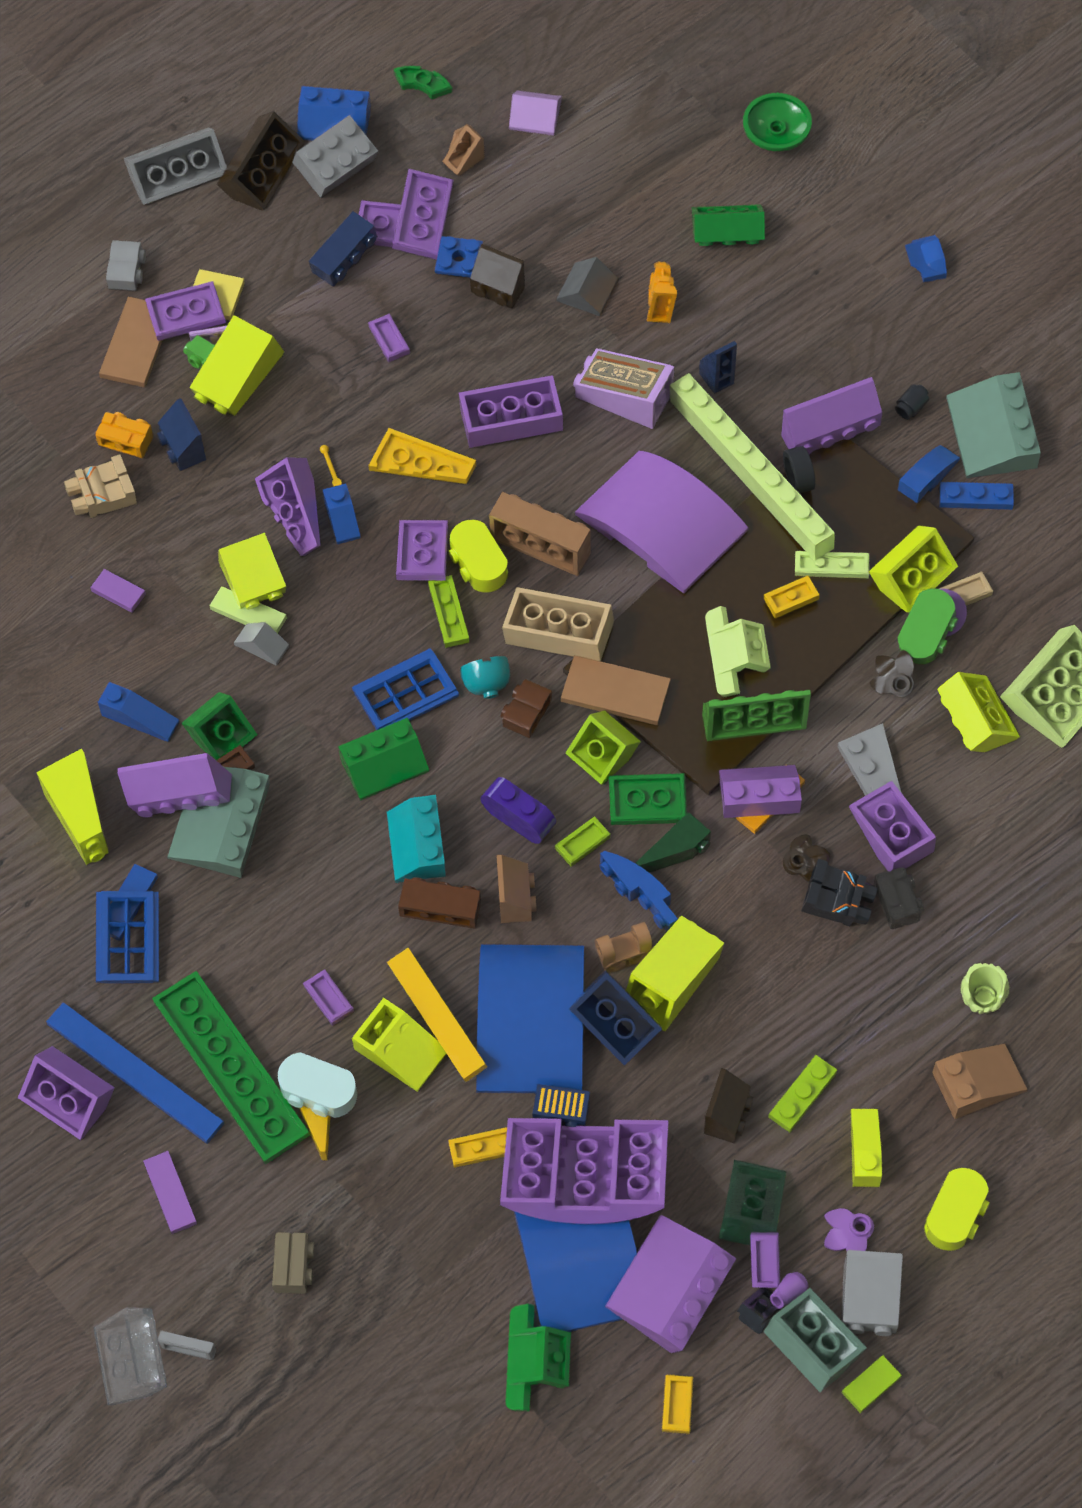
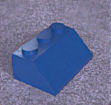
(325, 107)

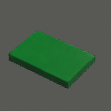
(647, 799)

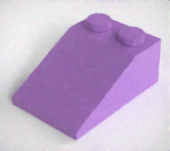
(893, 827)

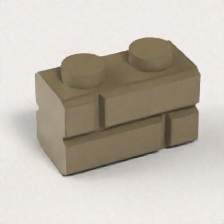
(291, 1263)

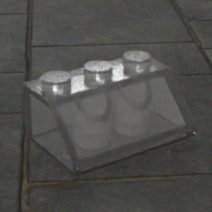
(130, 1355)

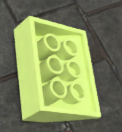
(1051, 688)

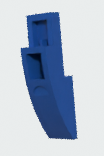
(637, 882)

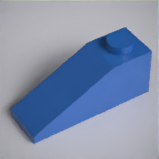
(136, 712)

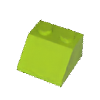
(602, 746)

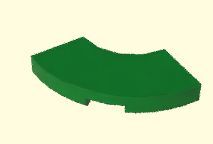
(424, 80)

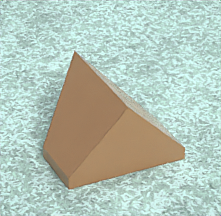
(465, 150)

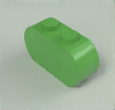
(928, 625)

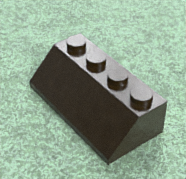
(261, 161)

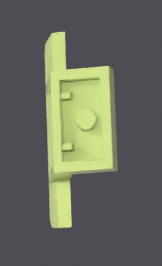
(734, 648)

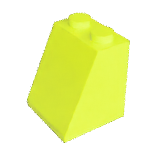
(252, 571)

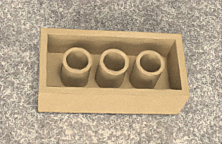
(558, 624)

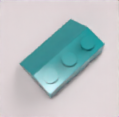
(416, 839)

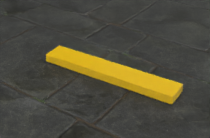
(437, 1015)

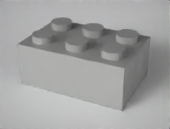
(335, 156)

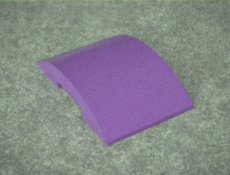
(664, 518)
(584, 1170)

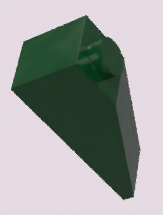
(678, 845)

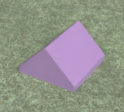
(534, 112)

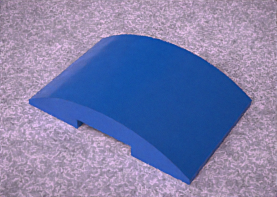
(526, 1018)
(575, 1269)

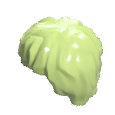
(985, 988)

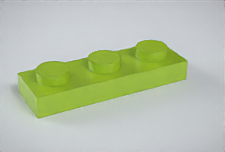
(448, 612)
(802, 1093)

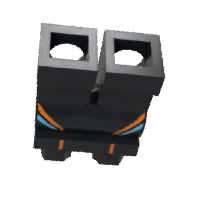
(837, 895)

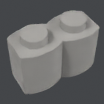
(125, 265)

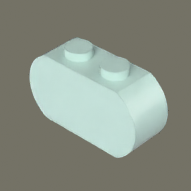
(317, 1085)

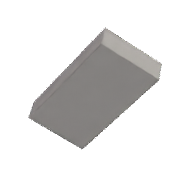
(187, 1345)

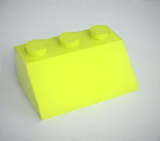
(913, 566)
(977, 712)

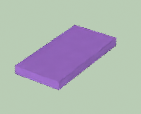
(422, 214)

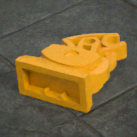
(661, 294)

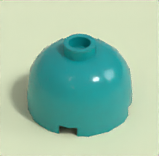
(486, 677)

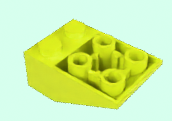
(398, 1045)

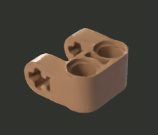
(624, 949)

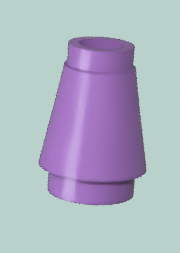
(789, 1289)

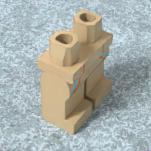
(102, 488)

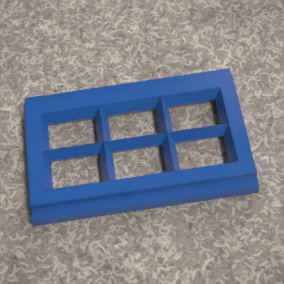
(396, 672)
(151, 937)

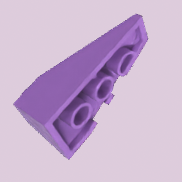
(292, 497)

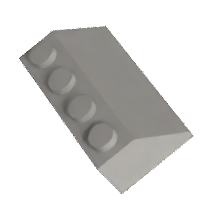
(176, 165)

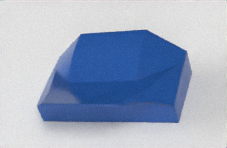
(927, 257)

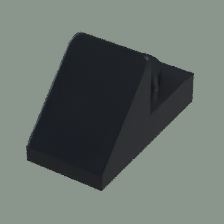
(757, 1310)

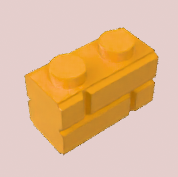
(124, 434)

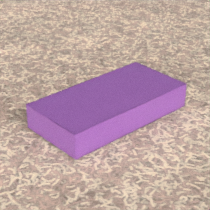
(389, 337)
(118, 590)
(328, 997)
(765, 1259)

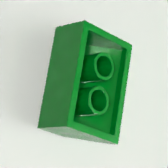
(728, 224)
(383, 758)

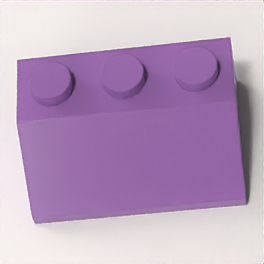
(760, 791)
(65, 1092)

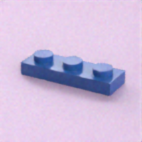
(976, 495)

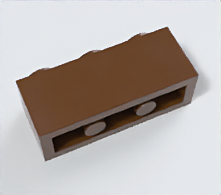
(440, 902)

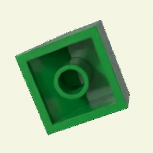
(219, 726)

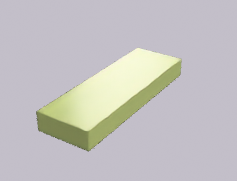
(833, 565)
(226, 604)

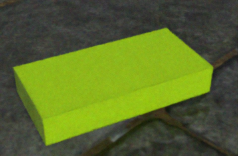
(582, 841)
(871, 1384)

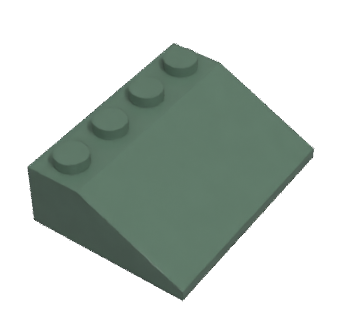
(994, 427)
(222, 834)

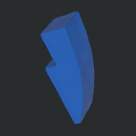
(927, 473)

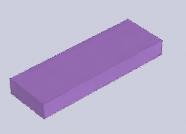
(170, 1192)

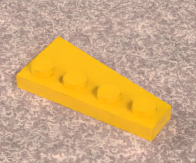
(417, 458)

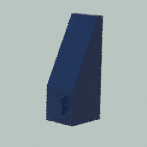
(719, 367)

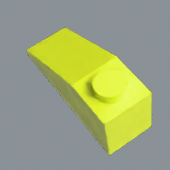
(866, 1148)

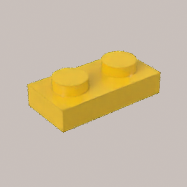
(791, 596)

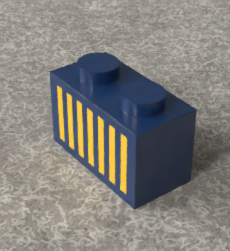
(562, 1104)

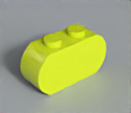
(478, 556)
(957, 1209)

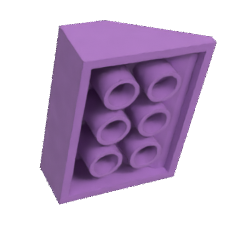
(670, 1284)

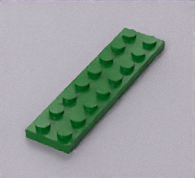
(231, 1067)

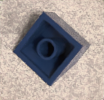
(181, 437)

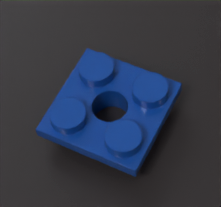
(457, 247)

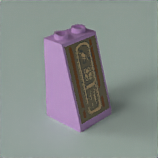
(625, 385)

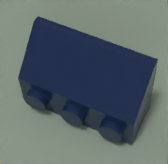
(615, 1017)

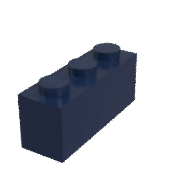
(343, 249)

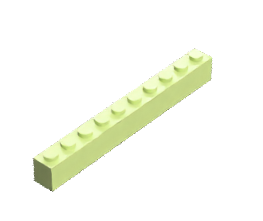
(752, 467)

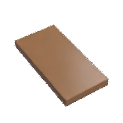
(132, 346)
(615, 690)

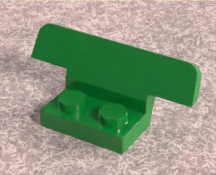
(534, 1357)

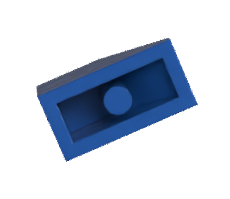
(341, 513)

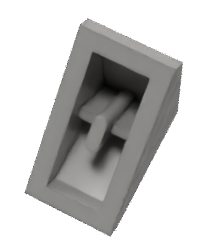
(262, 642)

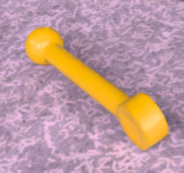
(324, 449)

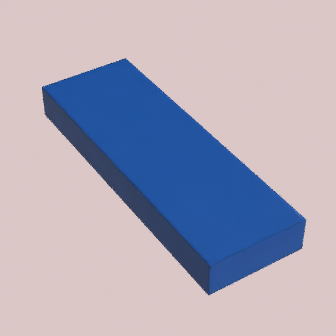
(137, 880)

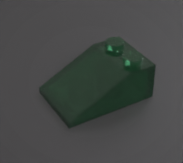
(751, 1201)

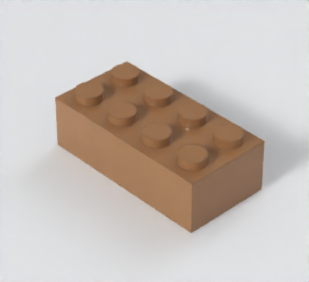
(540, 533)

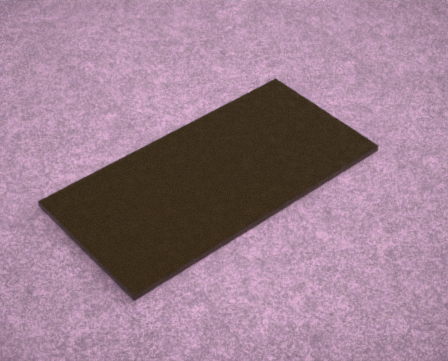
(806, 647)

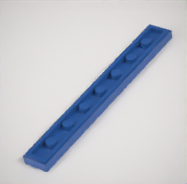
(135, 1073)

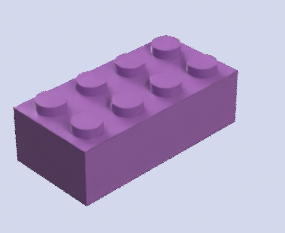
(511, 411)

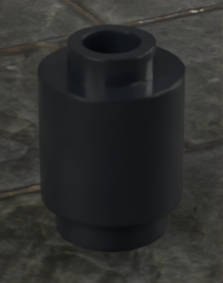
(912, 401)

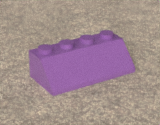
(832, 417)
(175, 784)

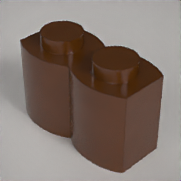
(526, 708)

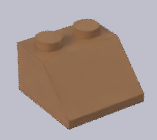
(514, 890)

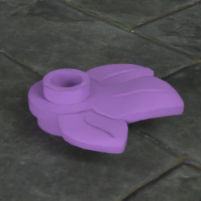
(844, 1232)

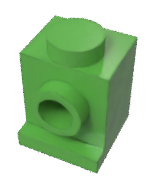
(198, 351)

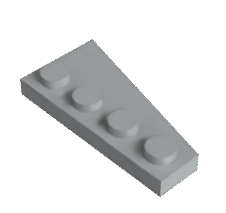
(869, 759)

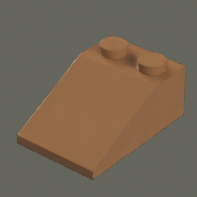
(978, 1079)

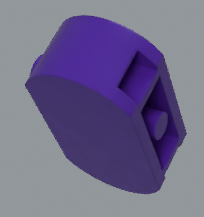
(518, 810)

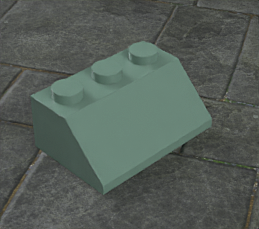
(814, 1339)

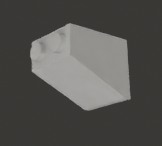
(871, 1291)

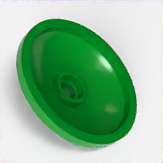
(777, 113)

